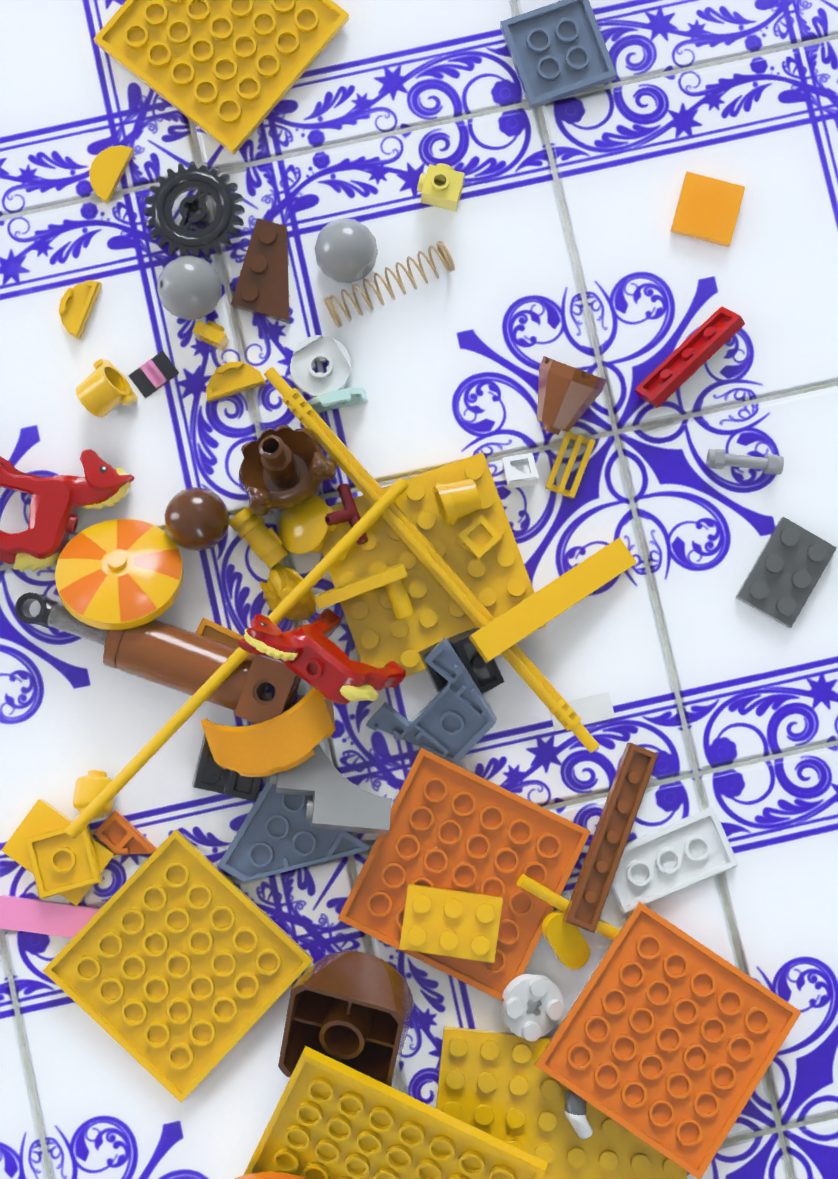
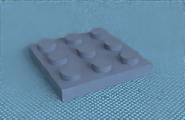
(557, 51)

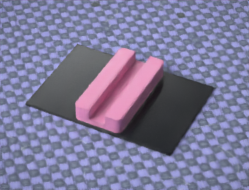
(153, 374)

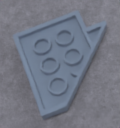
(280, 839)

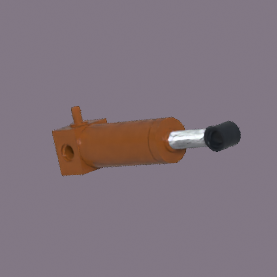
(178, 660)

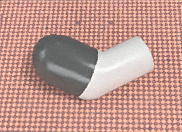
(576, 1114)

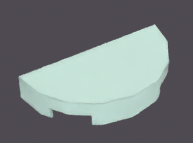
(338, 399)

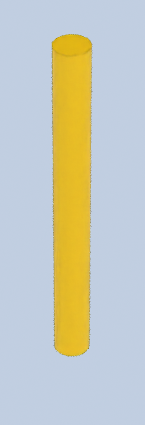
(561, 903)

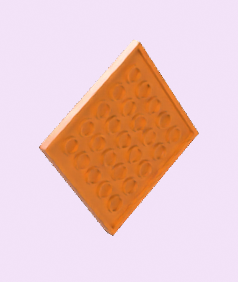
(468, 838)
(668, 1039)

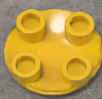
(305, 526)

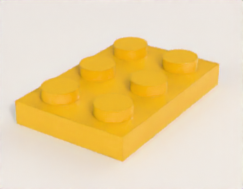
(451, 923)

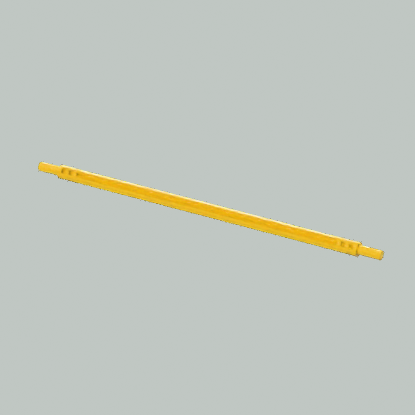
(428, 556)

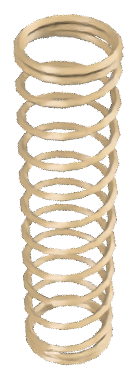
(442, 252)

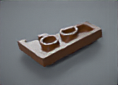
(264, 274)

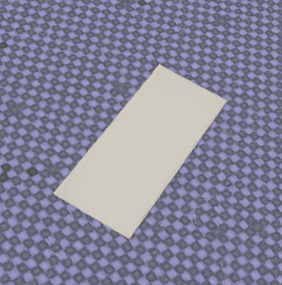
(590, 709)

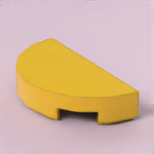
(108, 170)
(77, 306)
(233, 379)

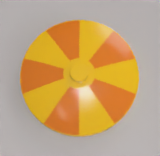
(119, 574)

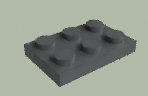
(786, 572)

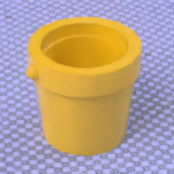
(456, 499)

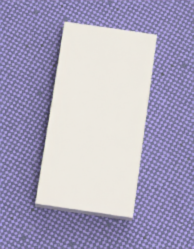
(672, 859)

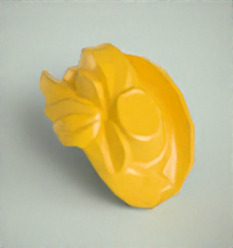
(279, 586)

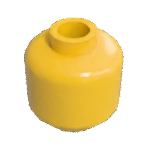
(88, 788)

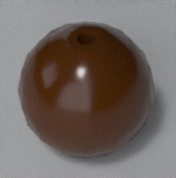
(196, 519)

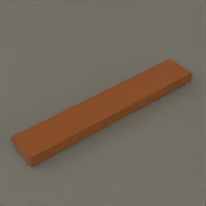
(610, 837)

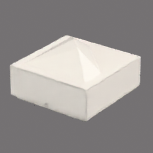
(520, 470)

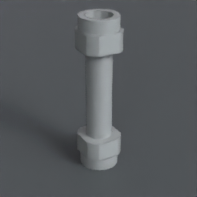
(771, 464)

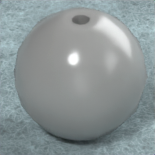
(346, 250)
(189, 287)

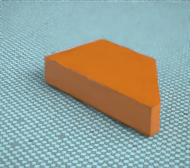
(122, 836)

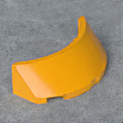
(276, 743)

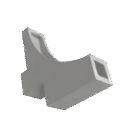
(336, 800)

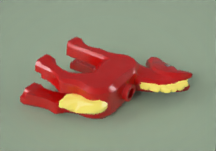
(55, 507)
(320, 660)

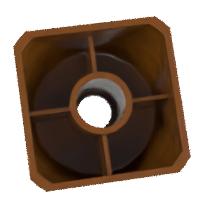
(350, 1011)

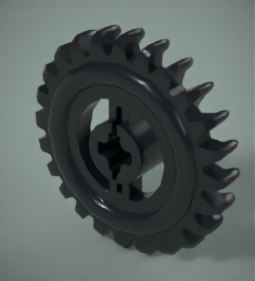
(180, 235)

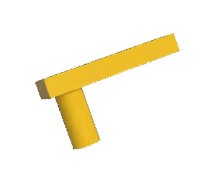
(389, 577)

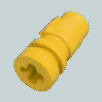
(262, 541)

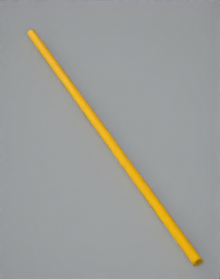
(233, 661)

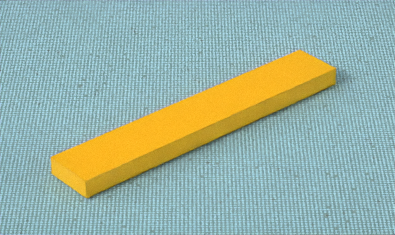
(552, 600)

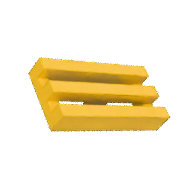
(578, 439)

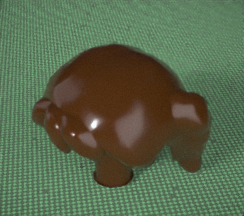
(283, 469)

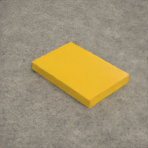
(42, 819)

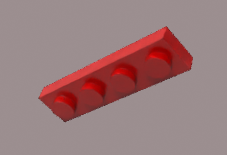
(689, 356)

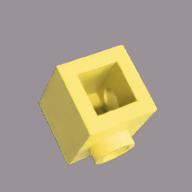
(441, 186)

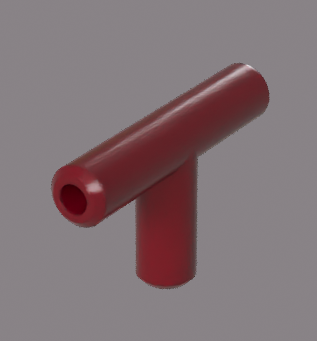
(349, 513)

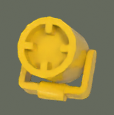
(105, 389)

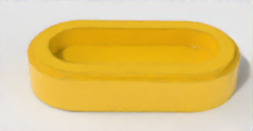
(565, 941)

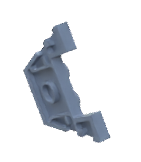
(453, 717)

